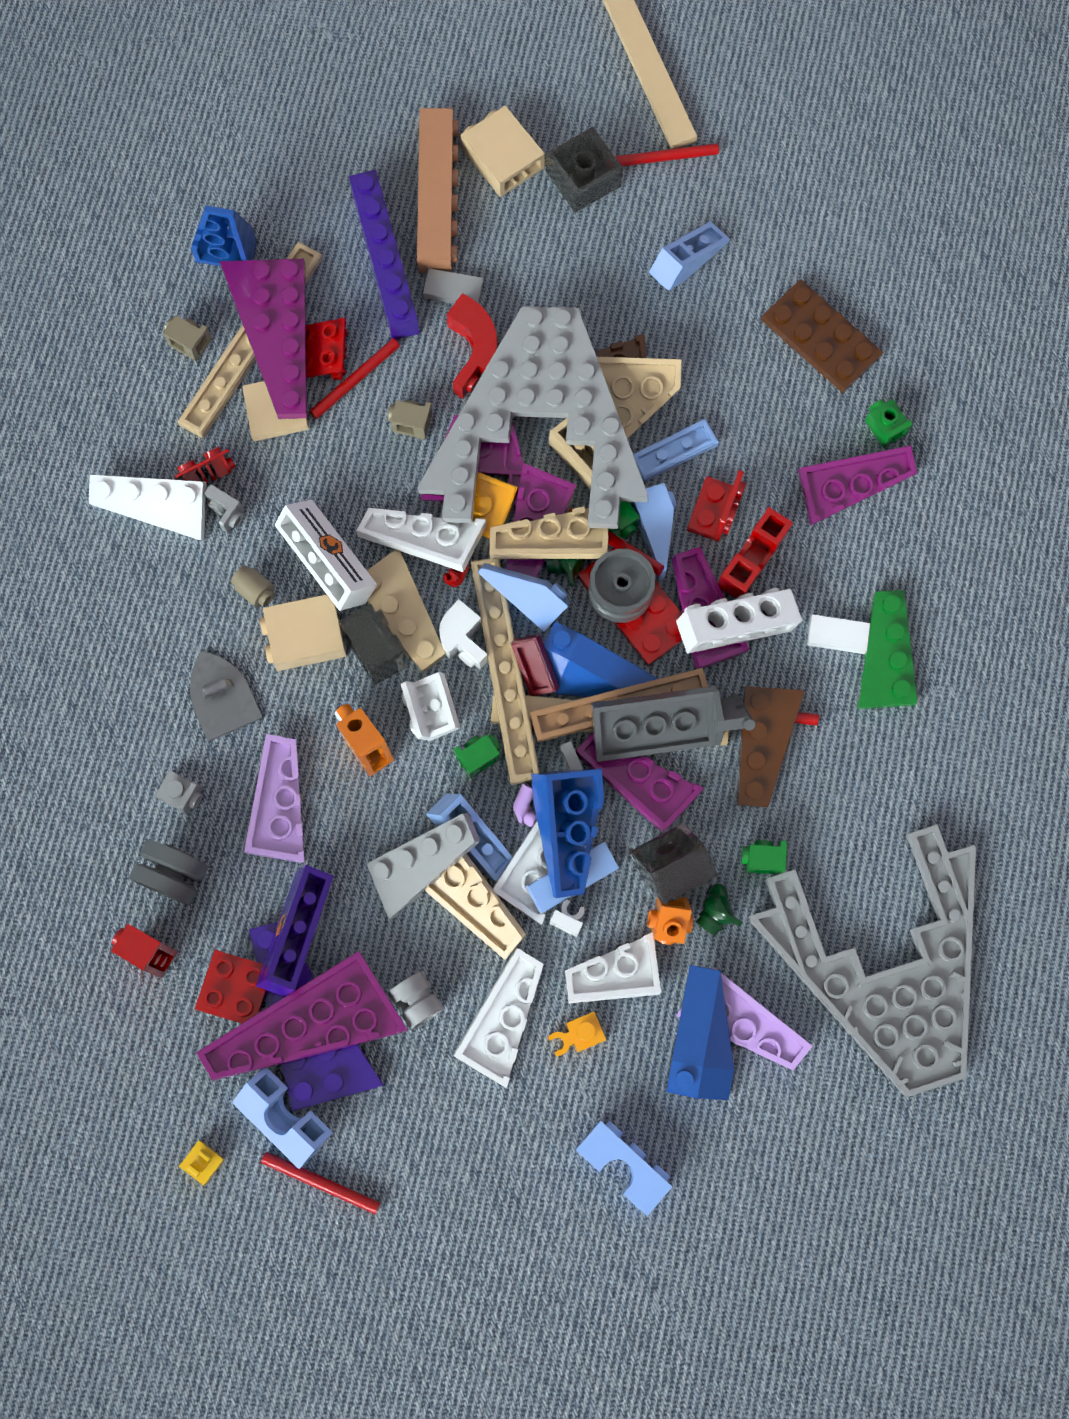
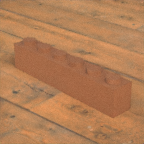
(435, 189)

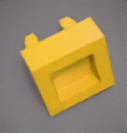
(201, 1162)

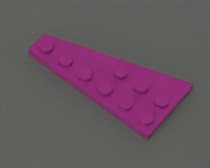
(273, 313)
(324, 1015)

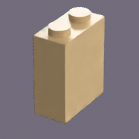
(502, 150)
(302, 633)

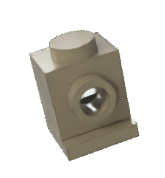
(187, 336)
(410, 418)

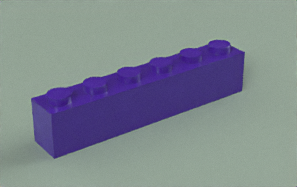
(384, 255)

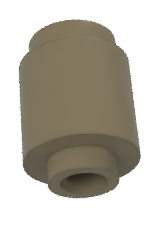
(253, 586)

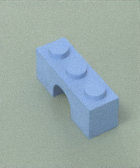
(264, 1106)
(647, 1183)

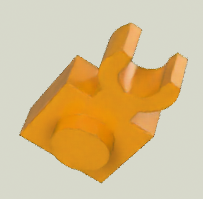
(582, 1033)

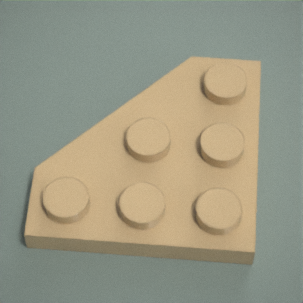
(640, 386)

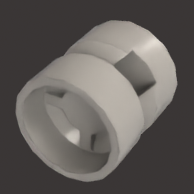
(415, 1000)

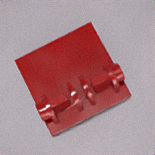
(326, 348)
(215, 458)
(231, 988)

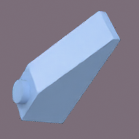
(687, 255)
(656, 522)
(531, 595)
(489, 853)

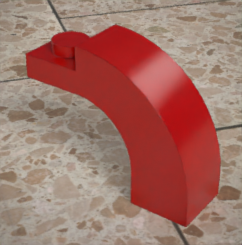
(476, 326)

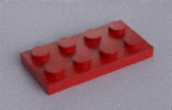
(655, 630)

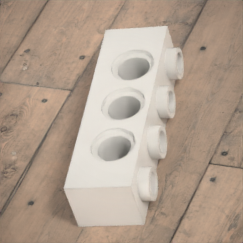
(701, 635)

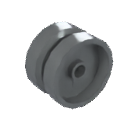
(637, 581)
(170, 868)

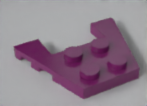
(494, 460)

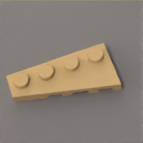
(549, 538)
(405, 611)

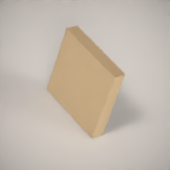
(262, 415)

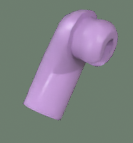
(522, 806)

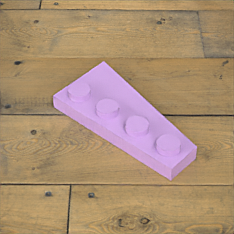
(276, 810)
(759, 1029)

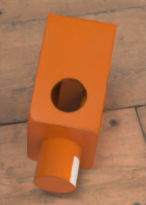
(363, 739)

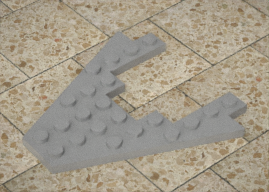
(539, 371)
(907, 1016)

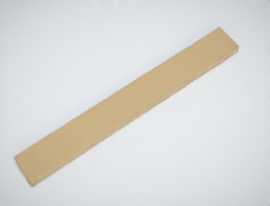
(651, 72)
(232, 366)
(505, 678)

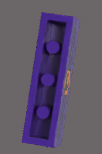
(294, 931)

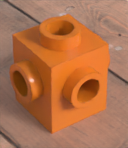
(670, 921)

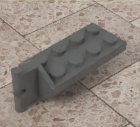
(665, 722)

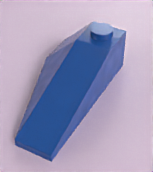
(223, 237)
(587, 667)
(567, 819)
(702, 1050)

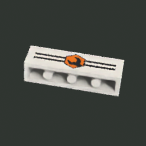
(325, 554)

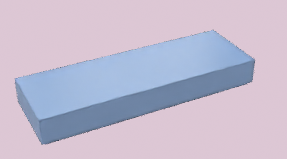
(675, 450)
(601, 865)

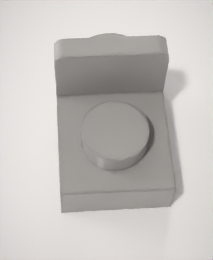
(222, 502)
(180, 792)

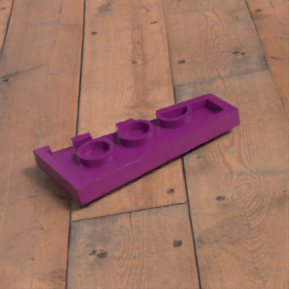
(698, 586)

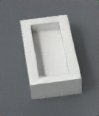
(838, 634)

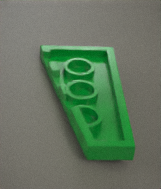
(888, 662)

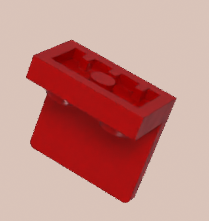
(716, 507)

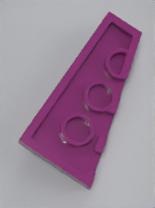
(848, 481)
(538, 496)
(648, 787)

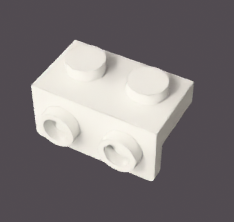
(430, 707)

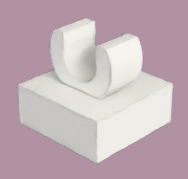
(567, 922)

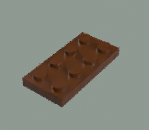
(821, 336)

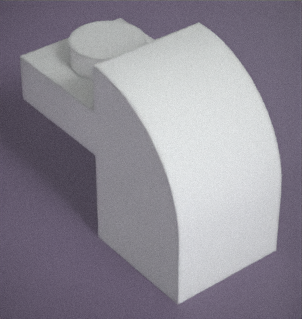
(455, 633)

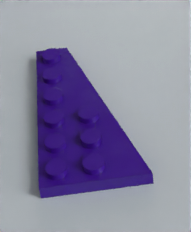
(321, 1075)

